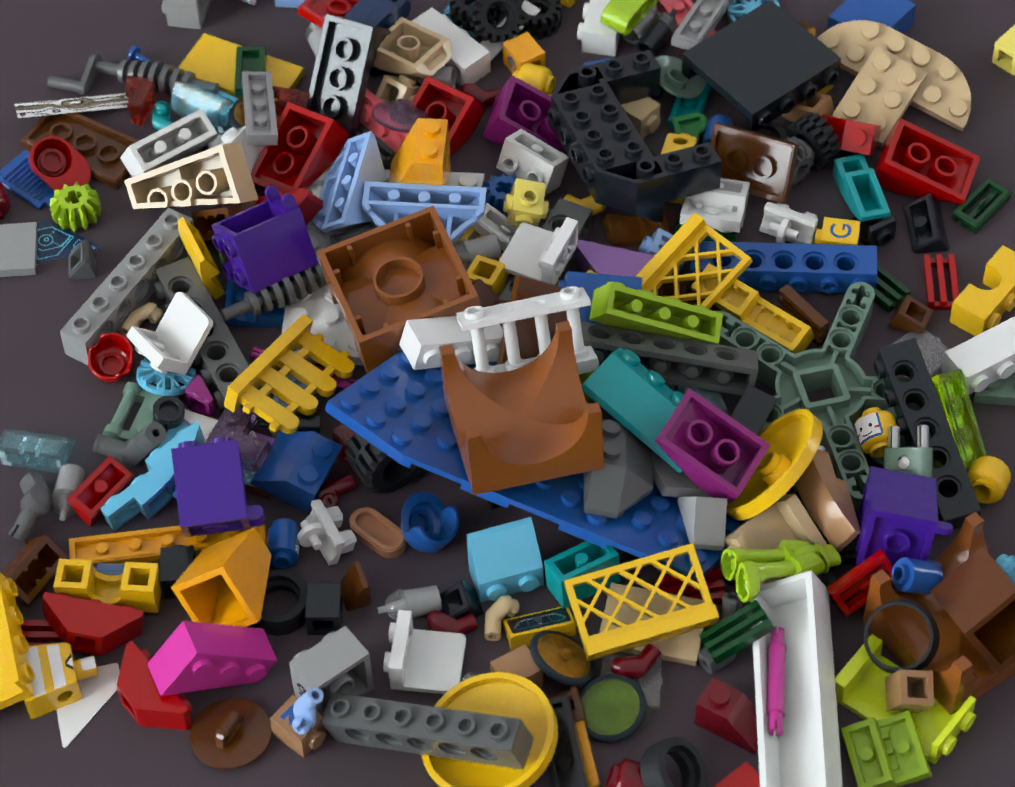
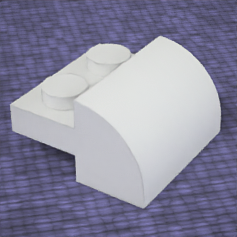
(720, 208)

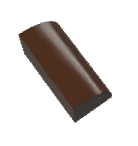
(205, 218)
(33, 567)

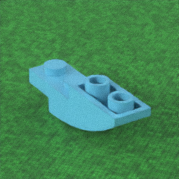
(150, 490)

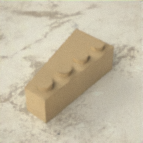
(201, 179)

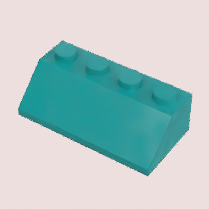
(634, 397)

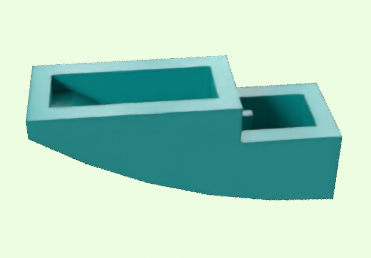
(860, 188)

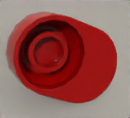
(58, 163)

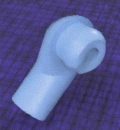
(305, 710)

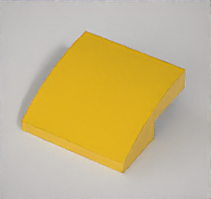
(200, 257)

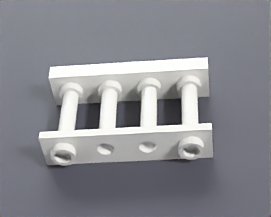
(568, 299)

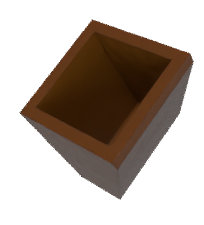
(982, 606)

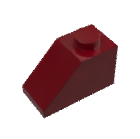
(728, 715)

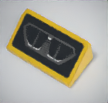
(523, 628)

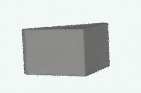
(704, 521)

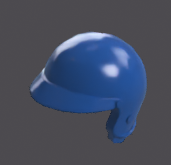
(428, 523)

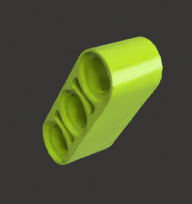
(625, 14)

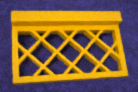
(680, 249)
(651, 629)

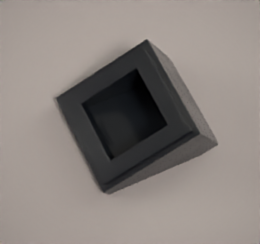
(460, 601)

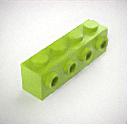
(650, 313)

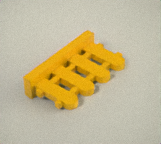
(282, 355)

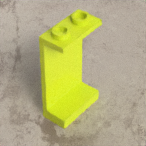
(863, 691)

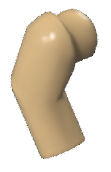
(138, 316)
(503, 606)

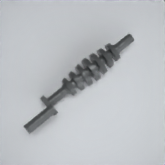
(162, 75)
(290, 287)

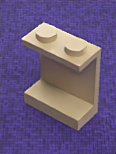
(779, 522)

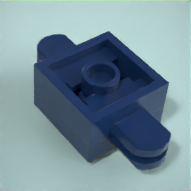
(379, 14)

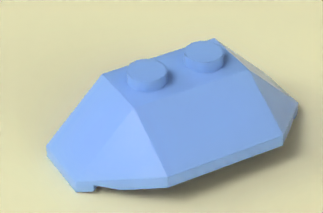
(345, 184)
(456, 205)

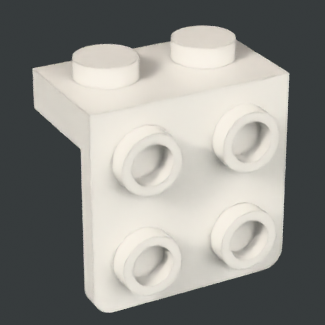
(176, 337)
(423, 658)

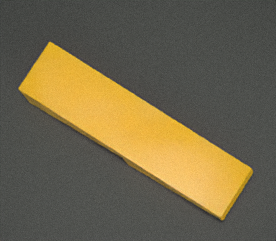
(760, 314)

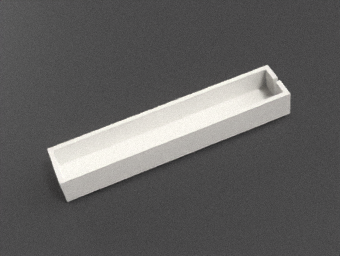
(810, 744)

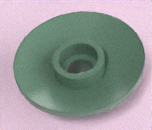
(675, 82)

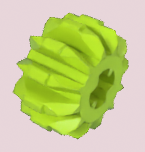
(75, 206)

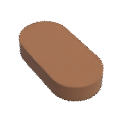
(377, 532)

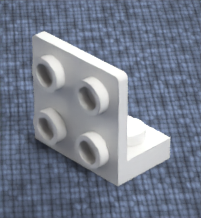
(539, 252)

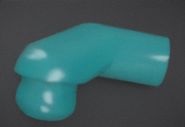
(160, 115)

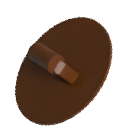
(230, 733)

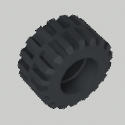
(376, 468)

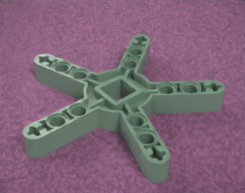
(818, 369)

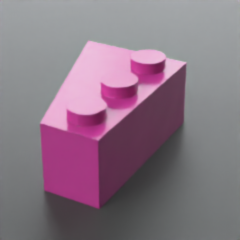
(210, 657)

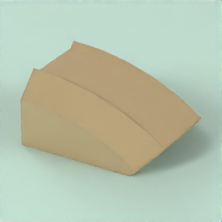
(412, 50)

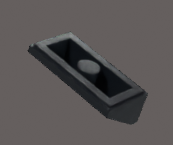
(926, 225)

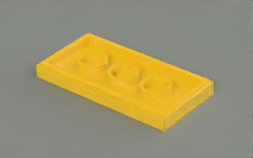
(215, 62)

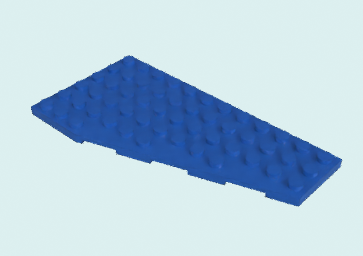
(408, 420)

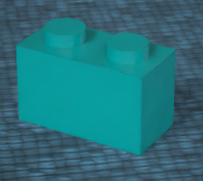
(576, 562)

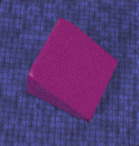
(199, 397)

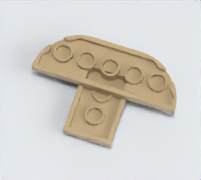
(895, 74)

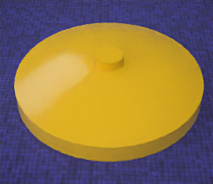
(793, 445)
(500, 696)

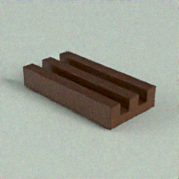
(799, 308)

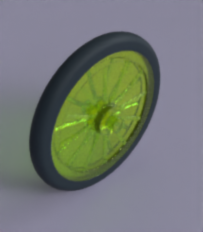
(613, 707)

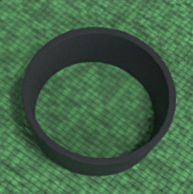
(933, 643)

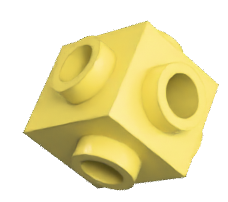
(526, 203)

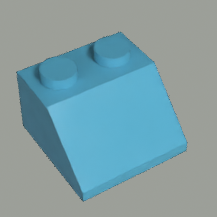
(505, 560)

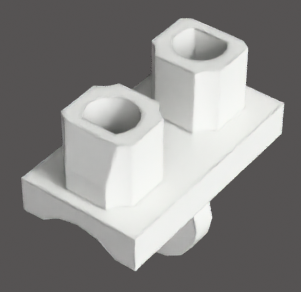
(788, 224)
(322, 533)

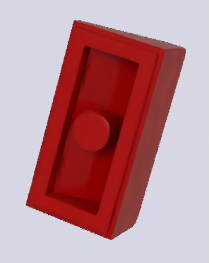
(102, 484)

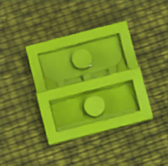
(886, 751)

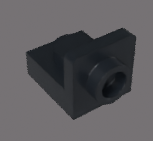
(877, 231)

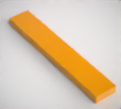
(142, 544)

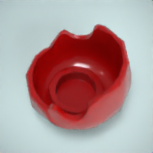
(111, 358)

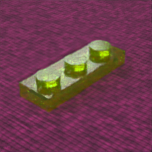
(960, 415)

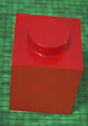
(855, 135)

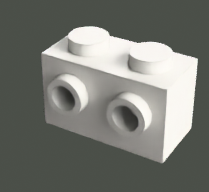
(532, 160)

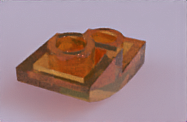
(631, 230)

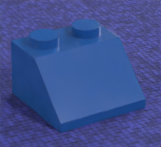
(297, 467)

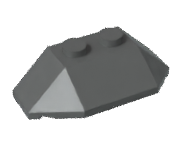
(625, 474)

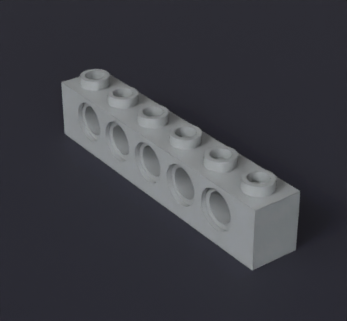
(125, 287)

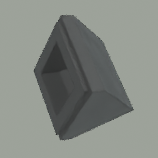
(82, 261)

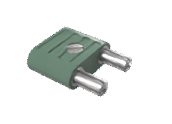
(909, 460)

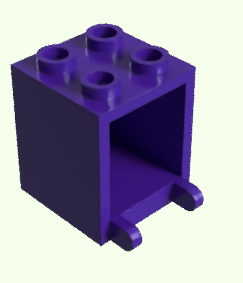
(264, 242)
(212, 488)
(898, 516)

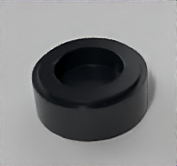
(168, 412)

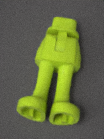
(791, 558)

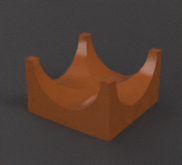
(394, 277)
(524, 420)
(958, 665)

